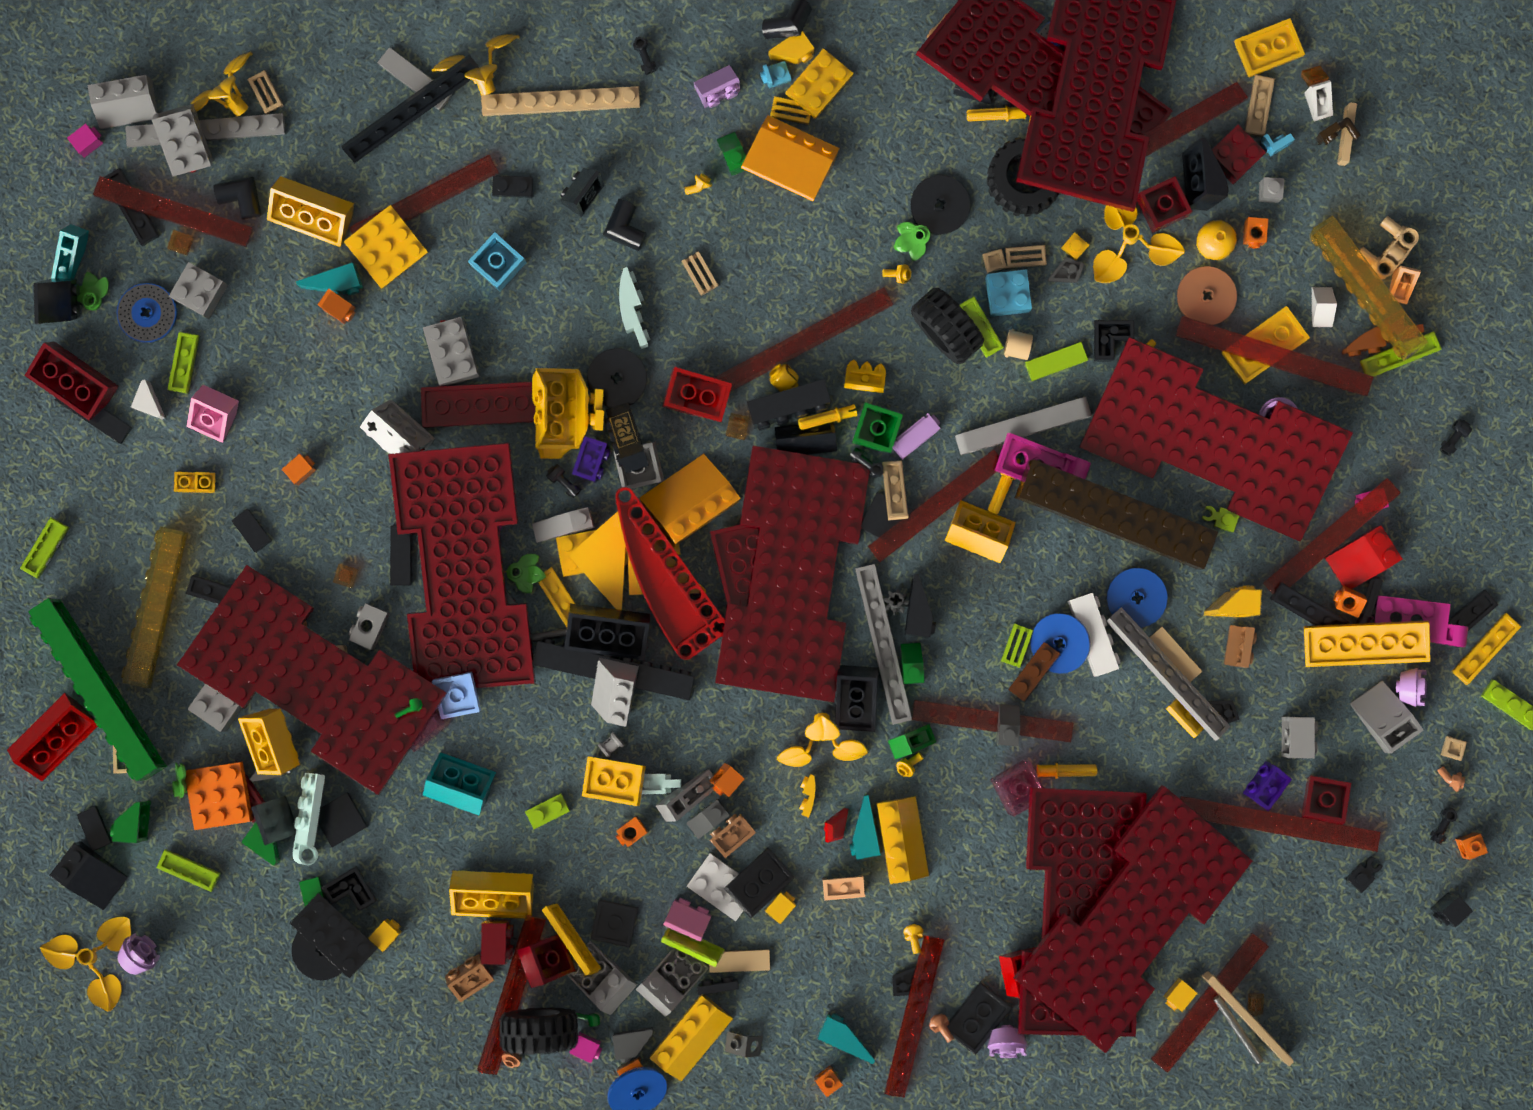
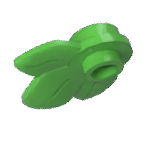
(909, 240)
(91, 289)
(528, 573)
(179, 786)

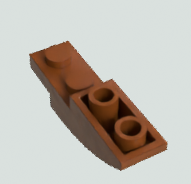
(1369, 341)

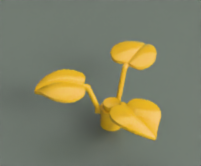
(484, 74)
(224, 90)
(1162, 252)
(823, 730)
(62, 952)

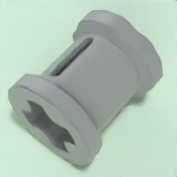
(610, 744)

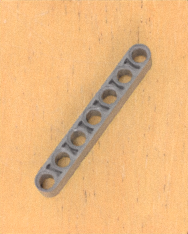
(1023, 425)

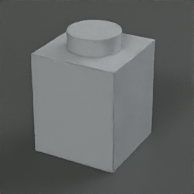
(1271, 190)

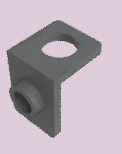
(741, 1044)

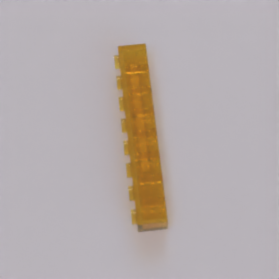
(1368, 288)
(154, 608)

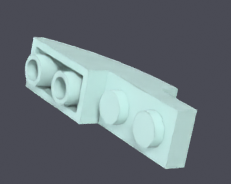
(629, 302)

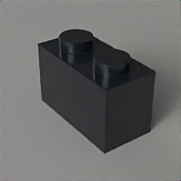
(1451, 910)

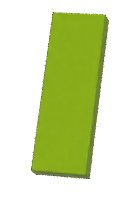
(1056, 361)
(183, 362)

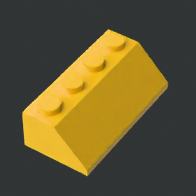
(309, 211)
(1238, 602)
(902, 840)
(491, 894)
(691, 1037)

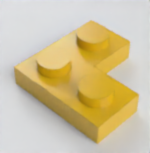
(597, 414)

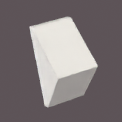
(1320, 100)
(1323, 306)
(146, 401)

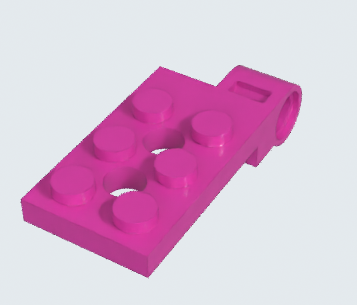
(1015, 444)
(1436, 613)

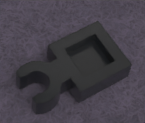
(1362, 876)

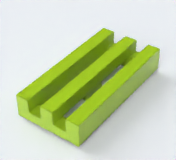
(1022, 629)

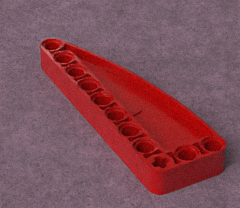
(666, 597)

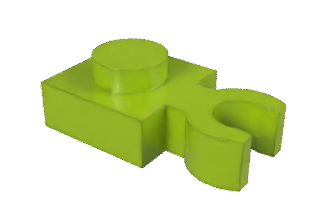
(1223, 518)

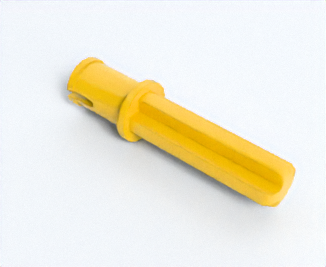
(995, 114)
(827, 417)
(1000, 492)
(1066, 770)

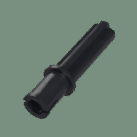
(1371, 595)

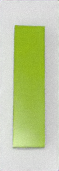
(1389, 360)

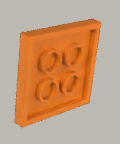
(218, 795)

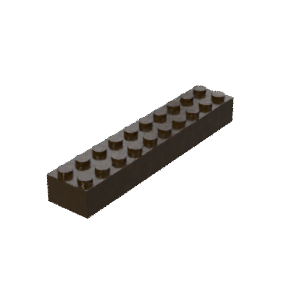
(1116, 514)

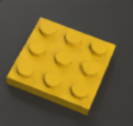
(386, 246)

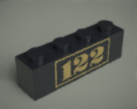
(626, 438)

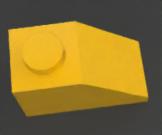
(793, 50)

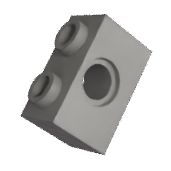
(377, 617)

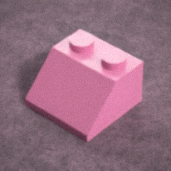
(212, 413)
(688, 919)

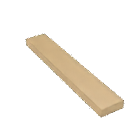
(1248, 1018)

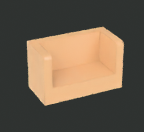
(843, 888)

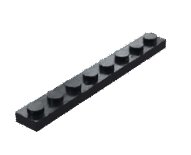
(409, 110)

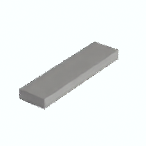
(407, 73)

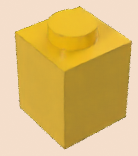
(781, 906)
(385, 934)
(1179, 995)

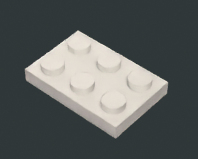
(710, 884)

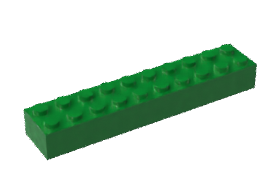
(97, 689)

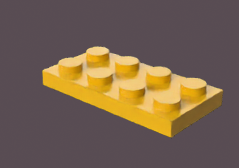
(1279, 330)

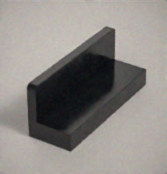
(807, 441)

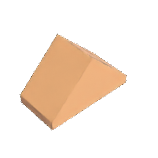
(1403, 283)

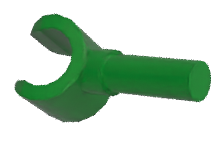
(415, 705)
(593, 1019)

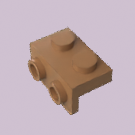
(1239, 646)
(732, 835)

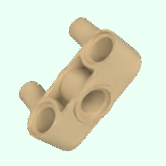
(1396, 251)

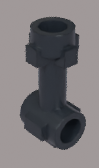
(640, 44)
(1461, 428)
(876, 469)
(556, 473)
(1448, 815)

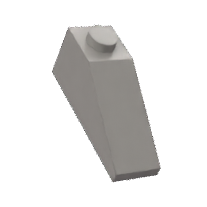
(563, 525)
(685, 798)

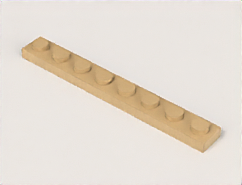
(560, 101)

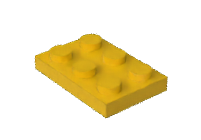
(1269, 47)
(819, 83)
(613, 781)

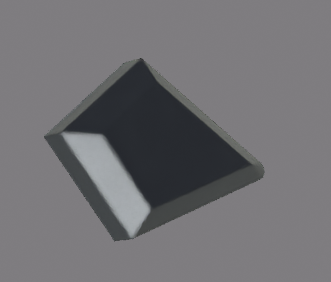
(1226, 710)
(902, 982)

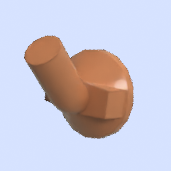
(1455, 781)
(939, 1023)
(511, 1059)

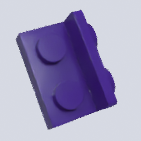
(591, 459)
(1267, 785)

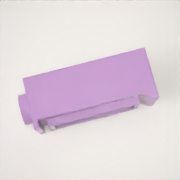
(916, 435)

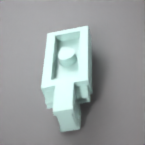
(659, 784)

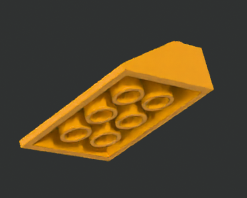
(790, 158)
(689, 499)

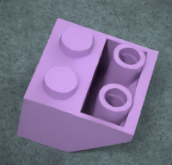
(717, 86)

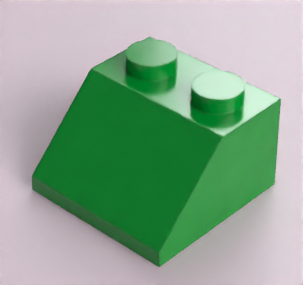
(877, 428)
(132, 824)

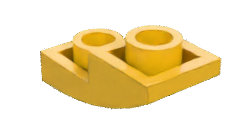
(194, 482)
(809, 789)

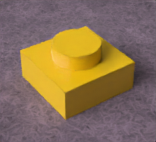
(1075, 246)

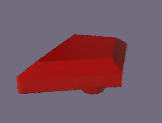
(835, 826)

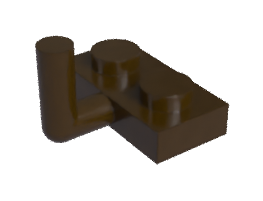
(1330, 133)

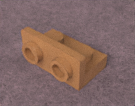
(468, 978)

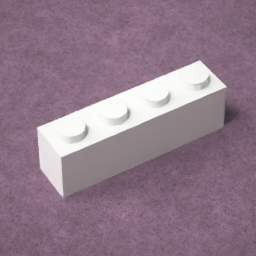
(1101, 655)

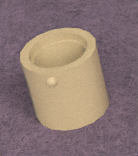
(1018, 345)

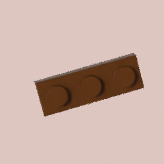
(1034, 671)

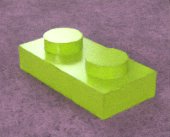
(547, 811)

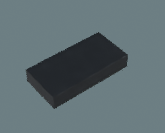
(251, 530)
(94, 828)

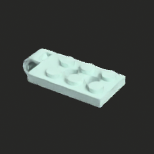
(308, 817)

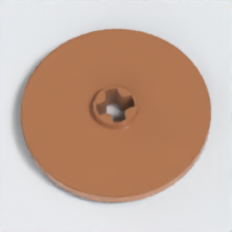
(1207, 280)

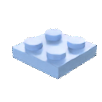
(460, 696)

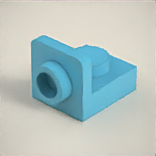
(775, 74)
(1279, 143)

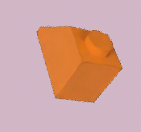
(337, 306)

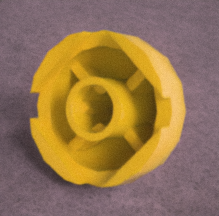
(1216, 240)

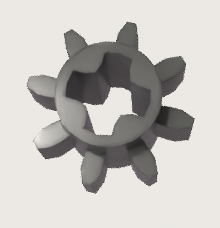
(899, 607)

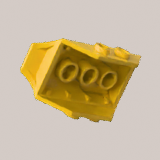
(560, 411)

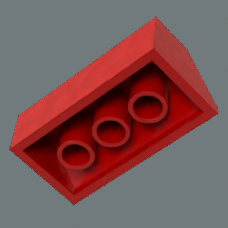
(52, 737)

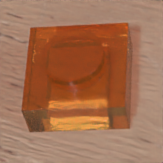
(1314, 76)
(180, 242)
(345, 576)

